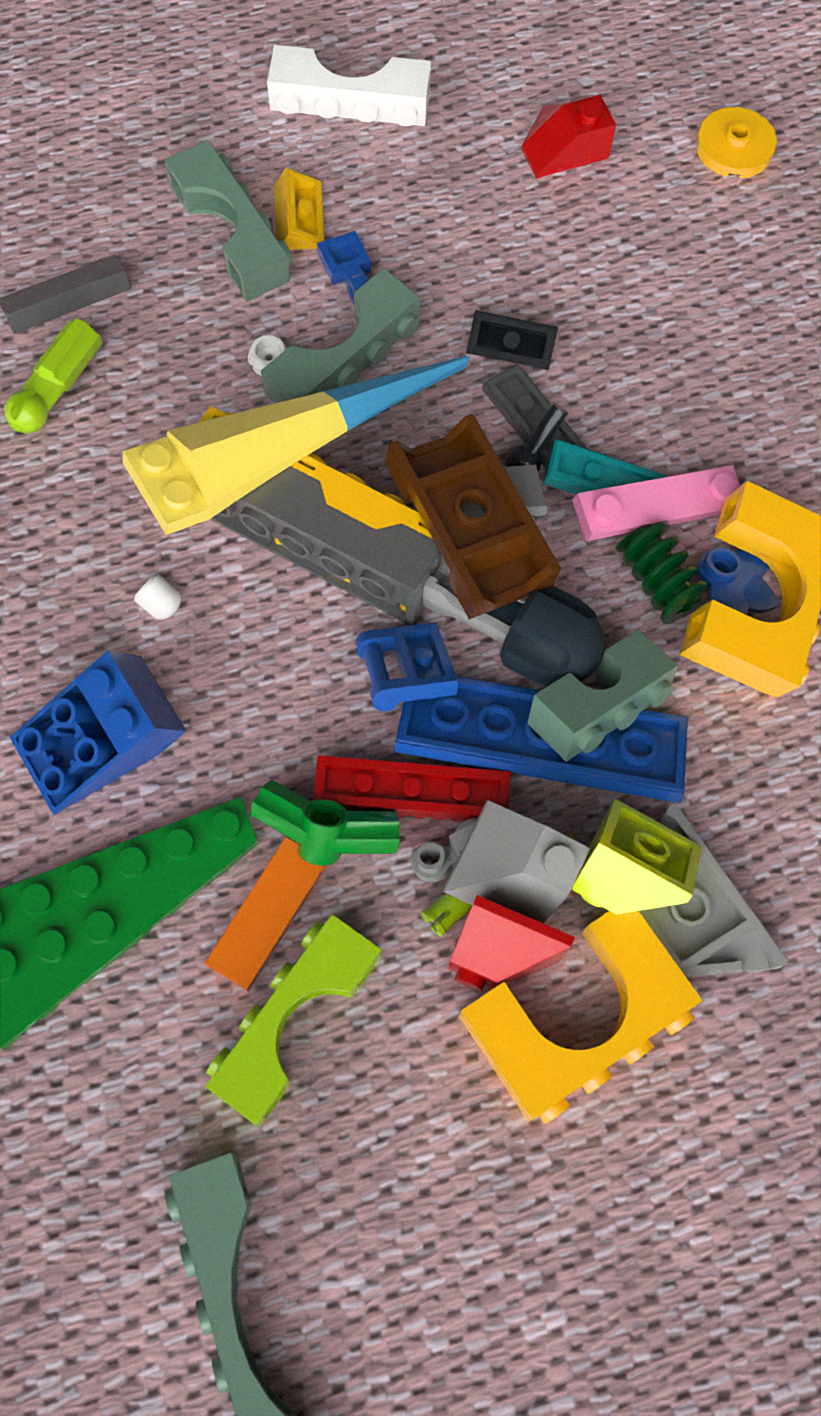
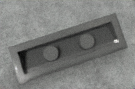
(65, 294)

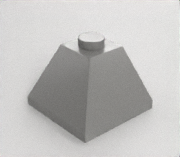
(516, 864)

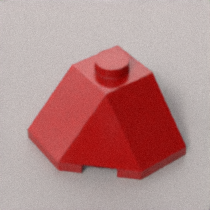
(569, 135)

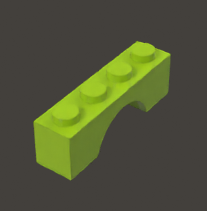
(252, 1073)

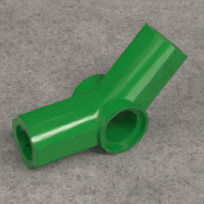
(324, 826)

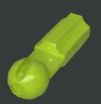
(52, 375)

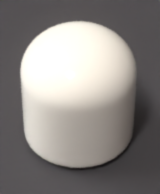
(158, 597)

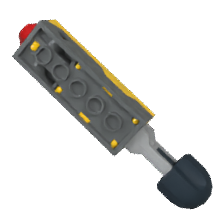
(389, 560)

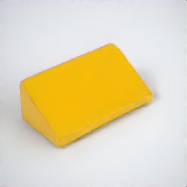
(298, 210)

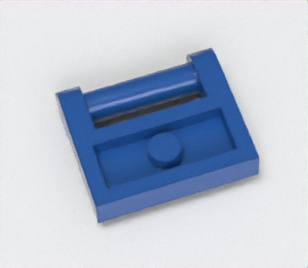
(421, 659)

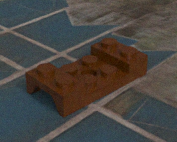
(488, 556)

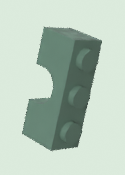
(579, 717)

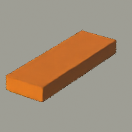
(264, 916)

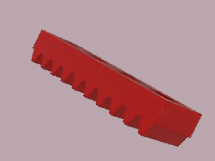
(410, 787)

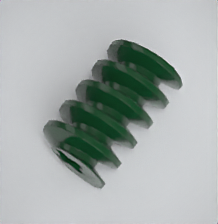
(662, 571)

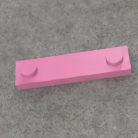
(668, 499)

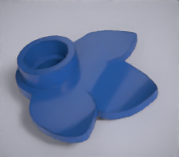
(737, 580)

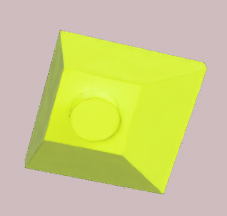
(637, 864)

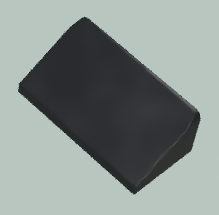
(512, 340)

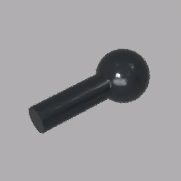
(530, 453)

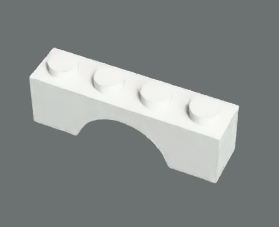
(390, 95)

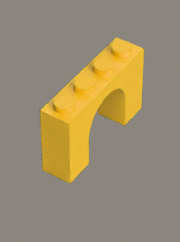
(753, 651)
(542, 1074)

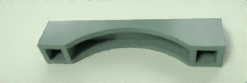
(213, 1212)

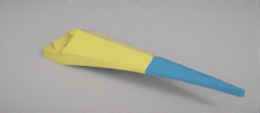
(222, 459)

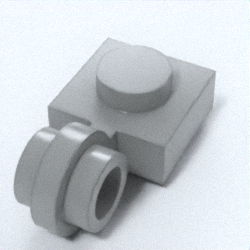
(446, 856)

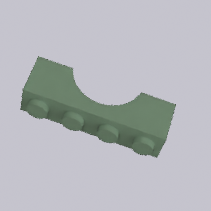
(207, 186)
(383, 314)

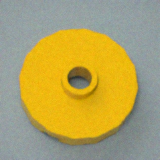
(736, 142)

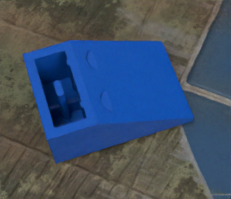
(97, 730)

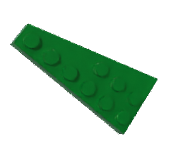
(91, 911)

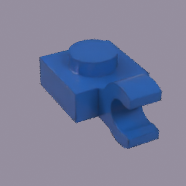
(345, 261)

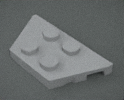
(716, 927)

